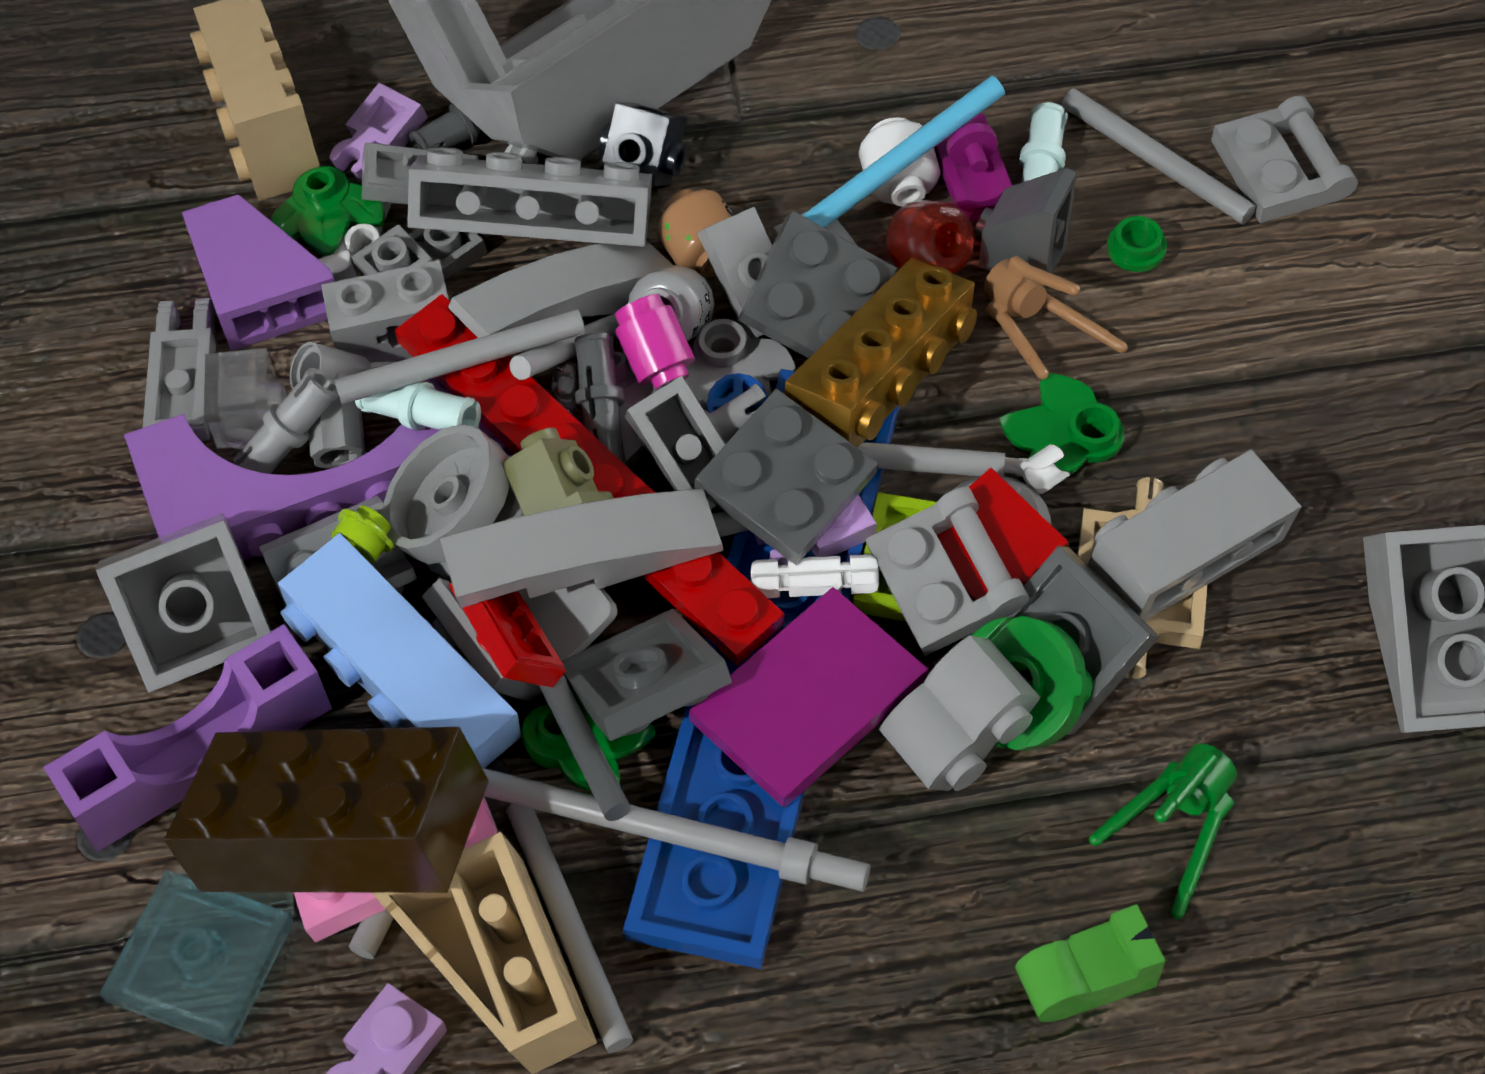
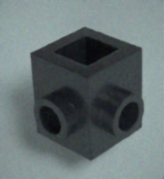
(646, 139)

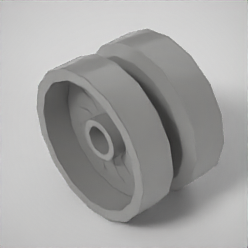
(446, 489)

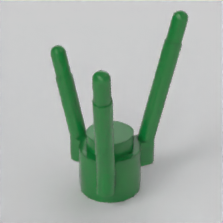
(1192, 786)

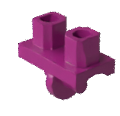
(973, 167)

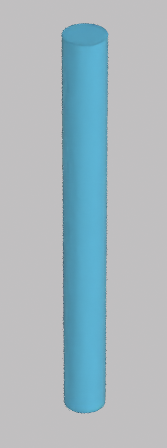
(906, 152)

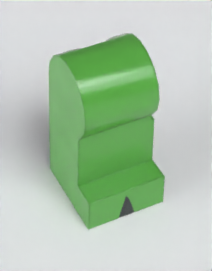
(1092, 967)

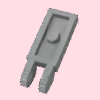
(178, 366)

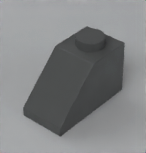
(1029, 222)

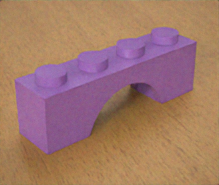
(127, 780)

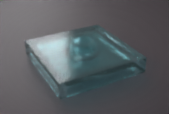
(197, 959)

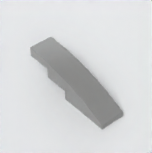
(586, 279)
(581, 543)

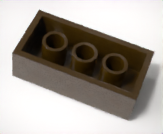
(329, 811)

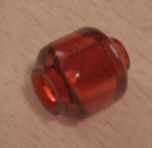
(932, 234)

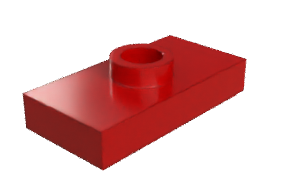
(514, 640)

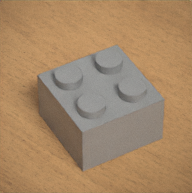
(183, 601)

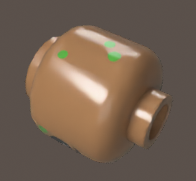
(683, 218)

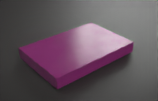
(808, 696)

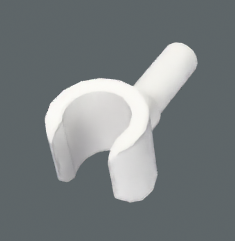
(363, 234)
(340, 263)
(1039, 469)

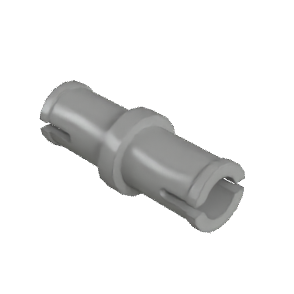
(288, 423)

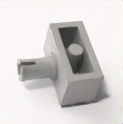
(683, 435)

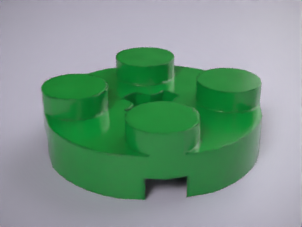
(1056, 673)

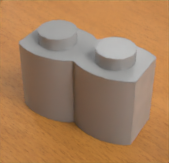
(960, 714)

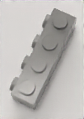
(529, 199)

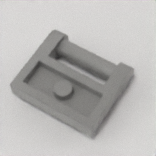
(1267, 168)
(926, 581)

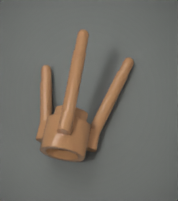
(1018, 291)

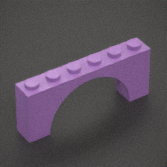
(192, 483)

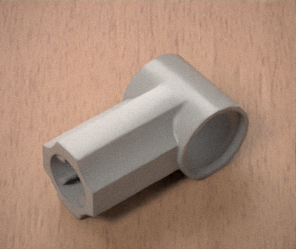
(339, 431)

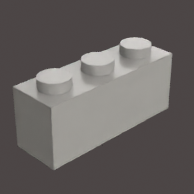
(1193, 534)

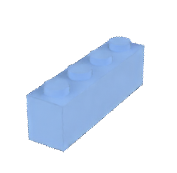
(392, 651)

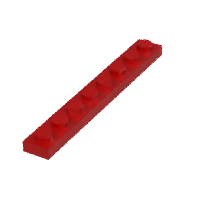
(704, 589)

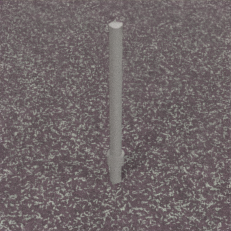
(794, 860)

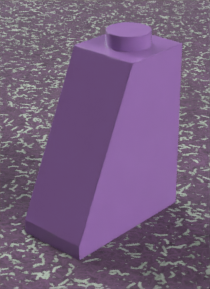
(255, 272)

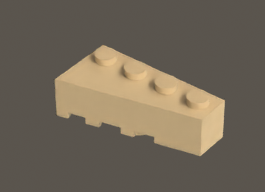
(257, 94)

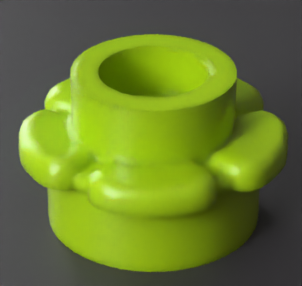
(365, 532)

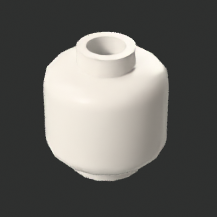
(914, 180)

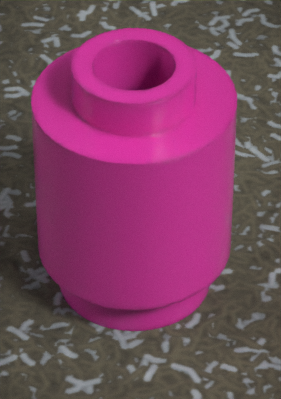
(653, 341)

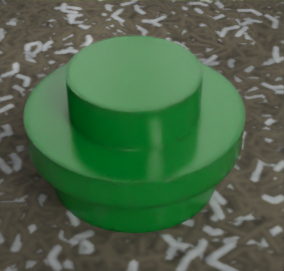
(1137, 244)

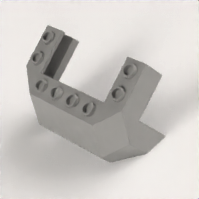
(567, 71)

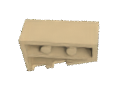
(499, 953)

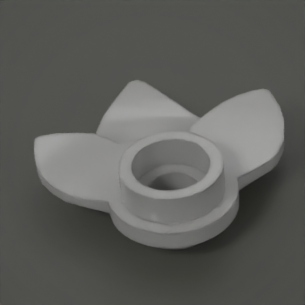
(748, 356)

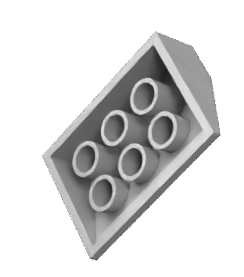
(1431, 623)

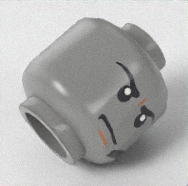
(684, 291)

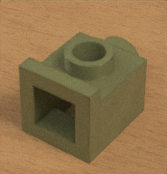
(551, 474)

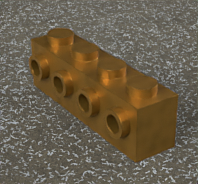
(885, 350)

